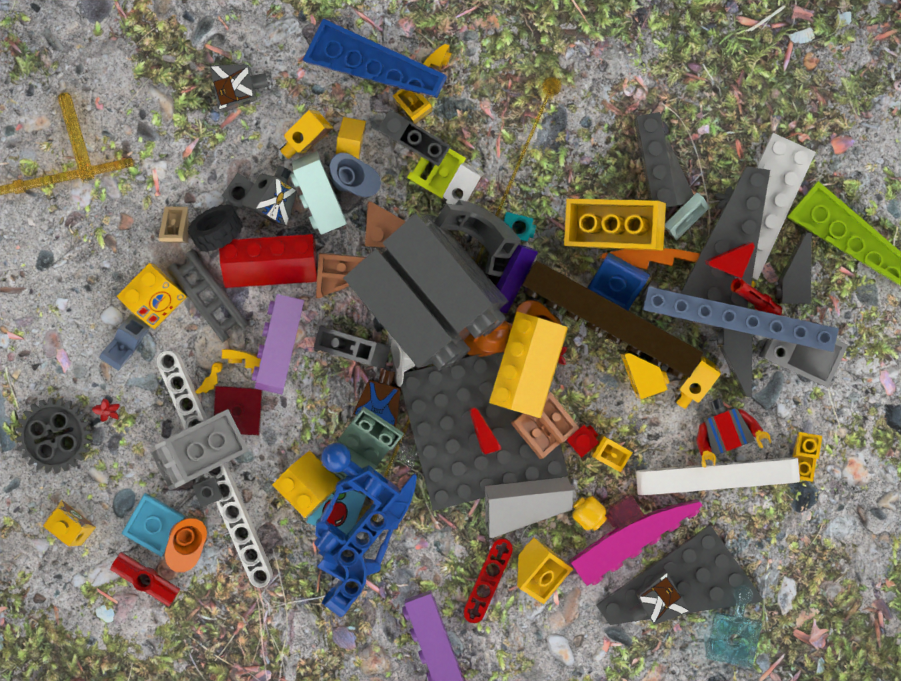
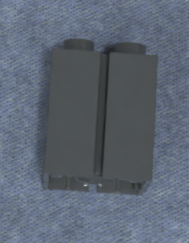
(428, 292)

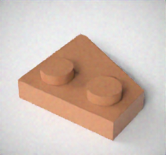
(380, 225)
(332, 270)

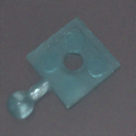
(726, 625)

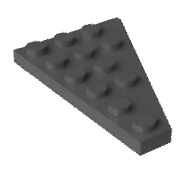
(700, 571)

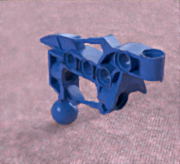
(331, 541)

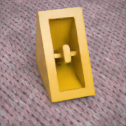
(413, 104)
(351, 137)
(611, 453)

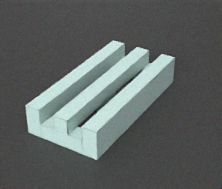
(686, 216)

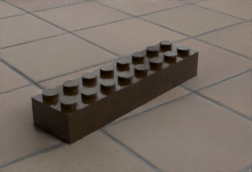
(611, 319)

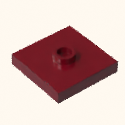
(243, 405)

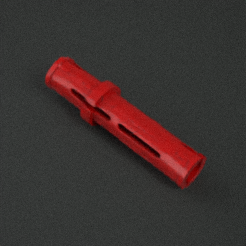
(761, 301)

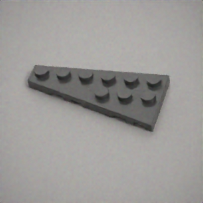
(737, 225)

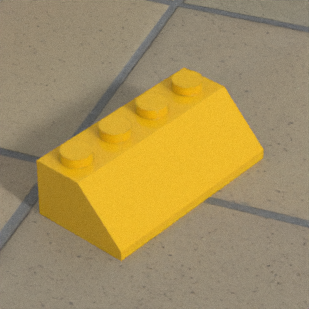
(528, 364)

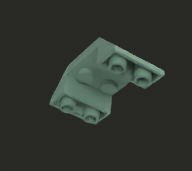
(368, 439)

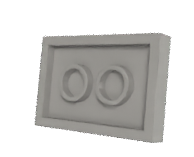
(198, 450)

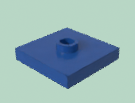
(618, 281)

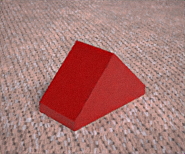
(733, 261)

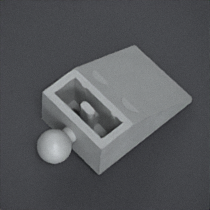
(803, 360)

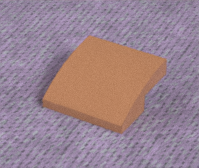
(548, 431)

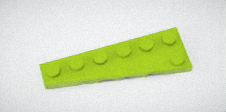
(843, 228)

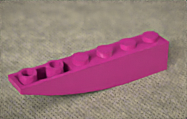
(619, 544)

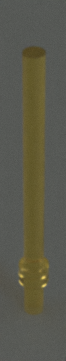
(20, 186)

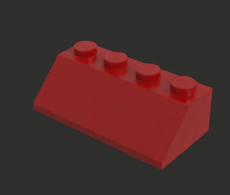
(269, 261)

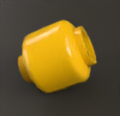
(589, 513)

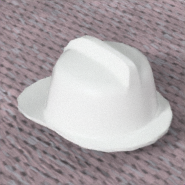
(400, 360)

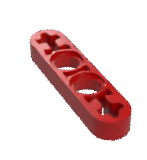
(491, 581)

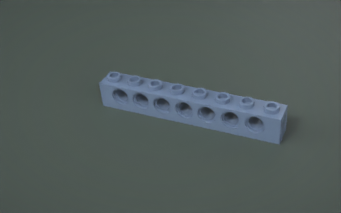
(740, 319)

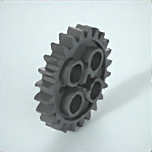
(47, 416)

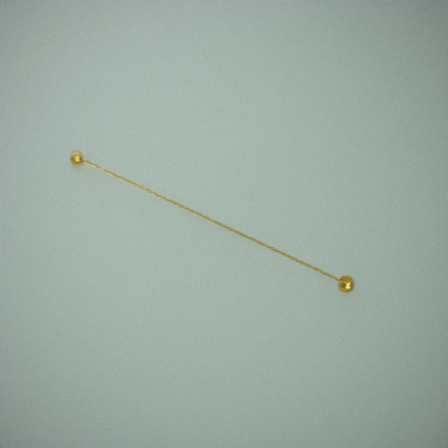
(551, 88)

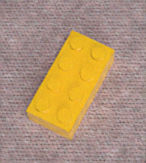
(615, 224)

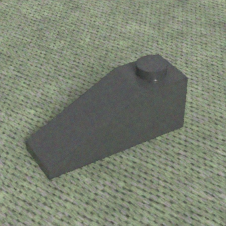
(795, 280)
(352, 347)
(737, 351)

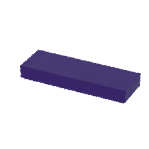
(515, 273)

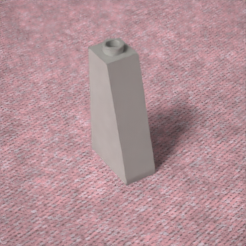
(525, 503)

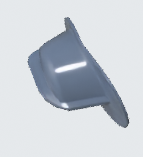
(353, 175)

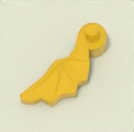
(210, 381)

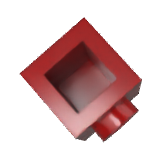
(583, 439)

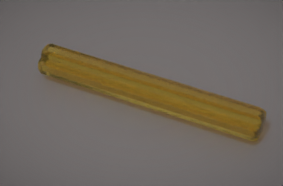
(75, 136)

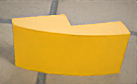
(439, 57)
(236, 356)
(807, 451)

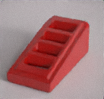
(485, 437)

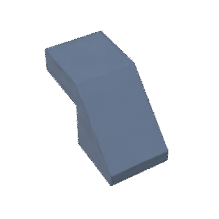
(125, 342)

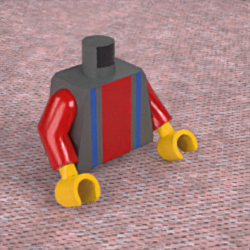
(726, 431)

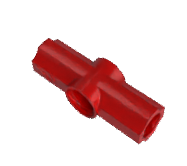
(131, 571)

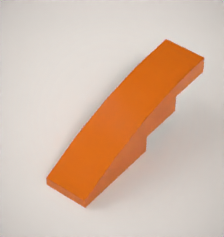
(641, 258)

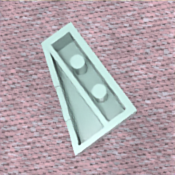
(317, 193)

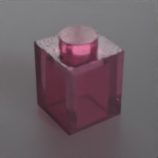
(624, 512)

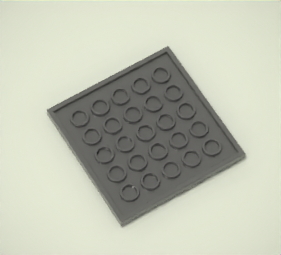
(447, 439)

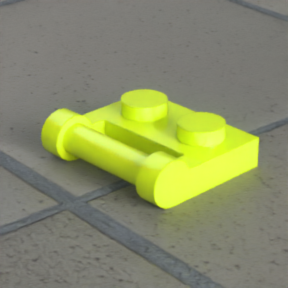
(440, 176)

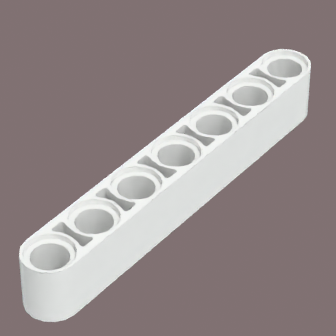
(718, 476)

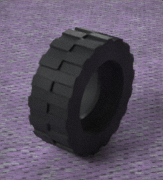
(215, 228)

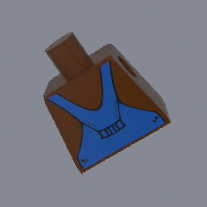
(381, 397)

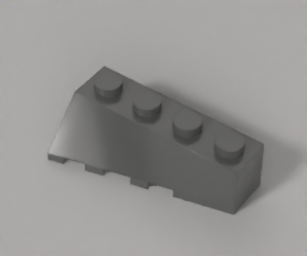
(660, 165)

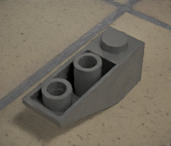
(413, 138)

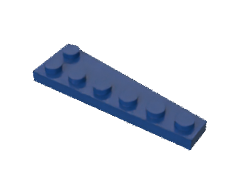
(360, 57)

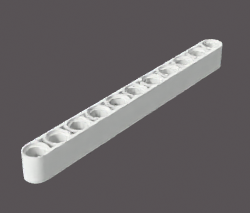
(224, 477)

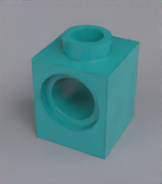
(511, 218)

